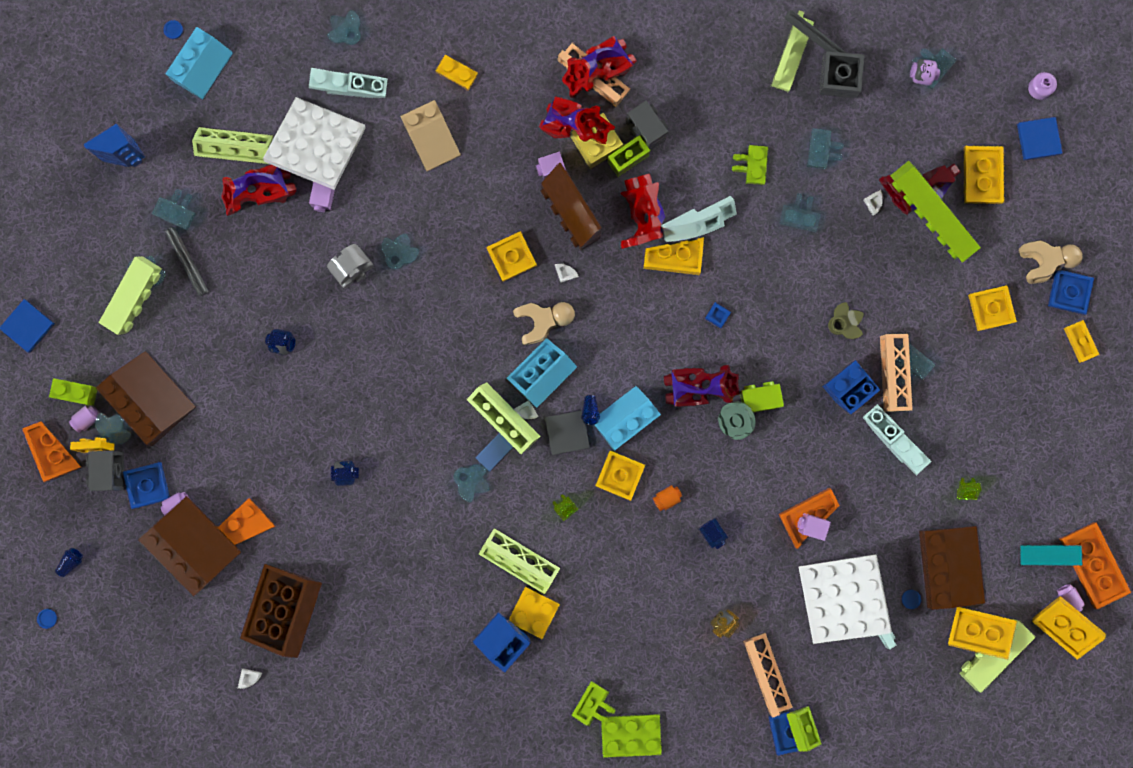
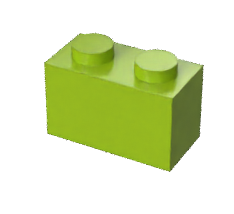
(628, 156)
(73, 392)
(763, 397)

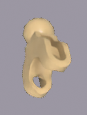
(1049, 259)
(544, 319)

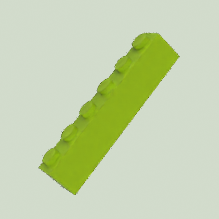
(935, 212)

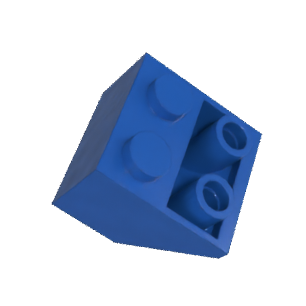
(851, 387)
(501, 642)

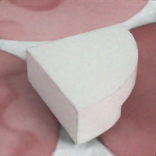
(874, 202)
(565, 272)
(526, 411)
(248, 678)

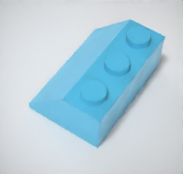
(199, 63)
(541, 372)
(626, 417)

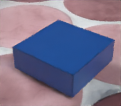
(717, 315)

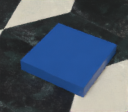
(1039, 138)
(1071, 292)
(26, 326)
(146, 485)
(782, 734)

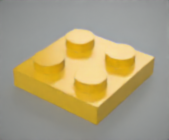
(511, 256)
(992, 308)
(620, 475)
(533, 612)

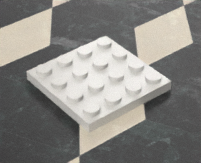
(314, 143)
(845, 599)

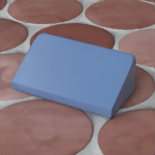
(494, 452)

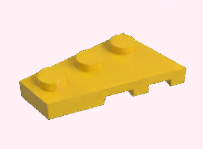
(678, 258)

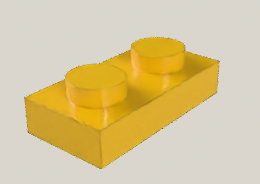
(456, 72)
(1081, 341)
(86, 445)

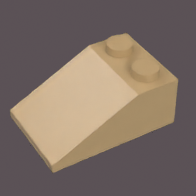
(430, 135)

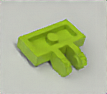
(756, 164)
(590, 704)

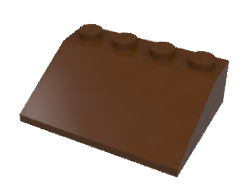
(570, 207)
(146, 398)
(189, 545)
(952, 567)
(281, 611)

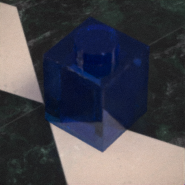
(713, 534)

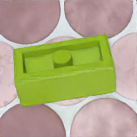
(803, 729)

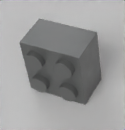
(841, 74)
(646, 123)
(105, 471)

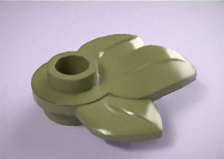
(848, 321)

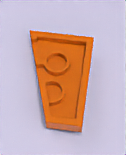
(49, 454)
(819, 505)
(245, 523)

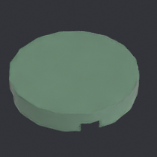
(737, 420)

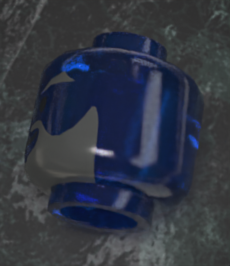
(280, 342)
(344, 473)

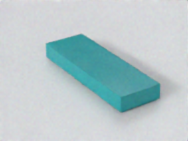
(1051, 554)

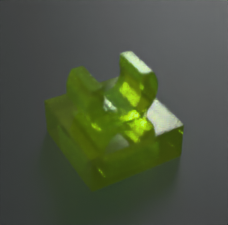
(968, 491)
(565, 508)

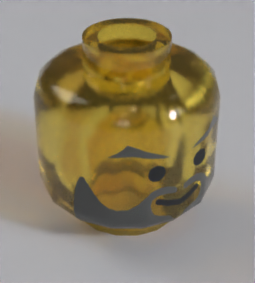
(725, 623)

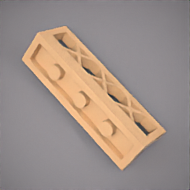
(598, 85)
(889, 372)
(761, 676)

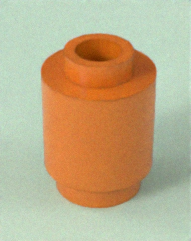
(667, 498)

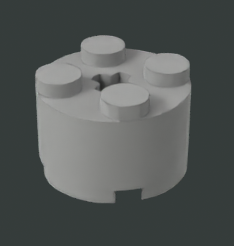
(350, 266)

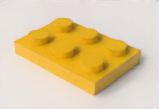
(983, 174)
(1069, 627)
(982, 633)

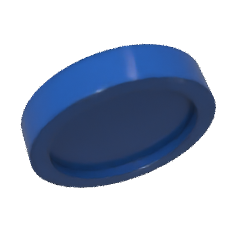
(173, 29)
(911, 599)
(47, 618)

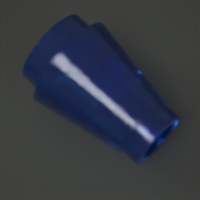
(590, 412)
(68, 562)

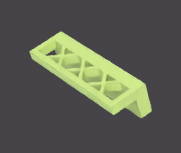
(791, 58)
(231, 147)
(517, 564)

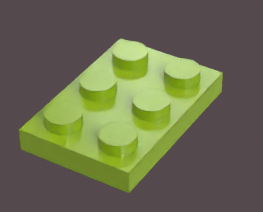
(631, 736)

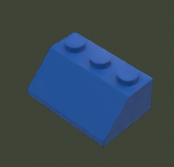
(115, 147)

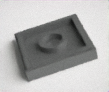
(567, 433)

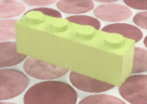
(130, 295)
(503, 418)
(986, 668)

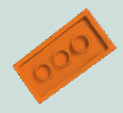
(1099, 570)

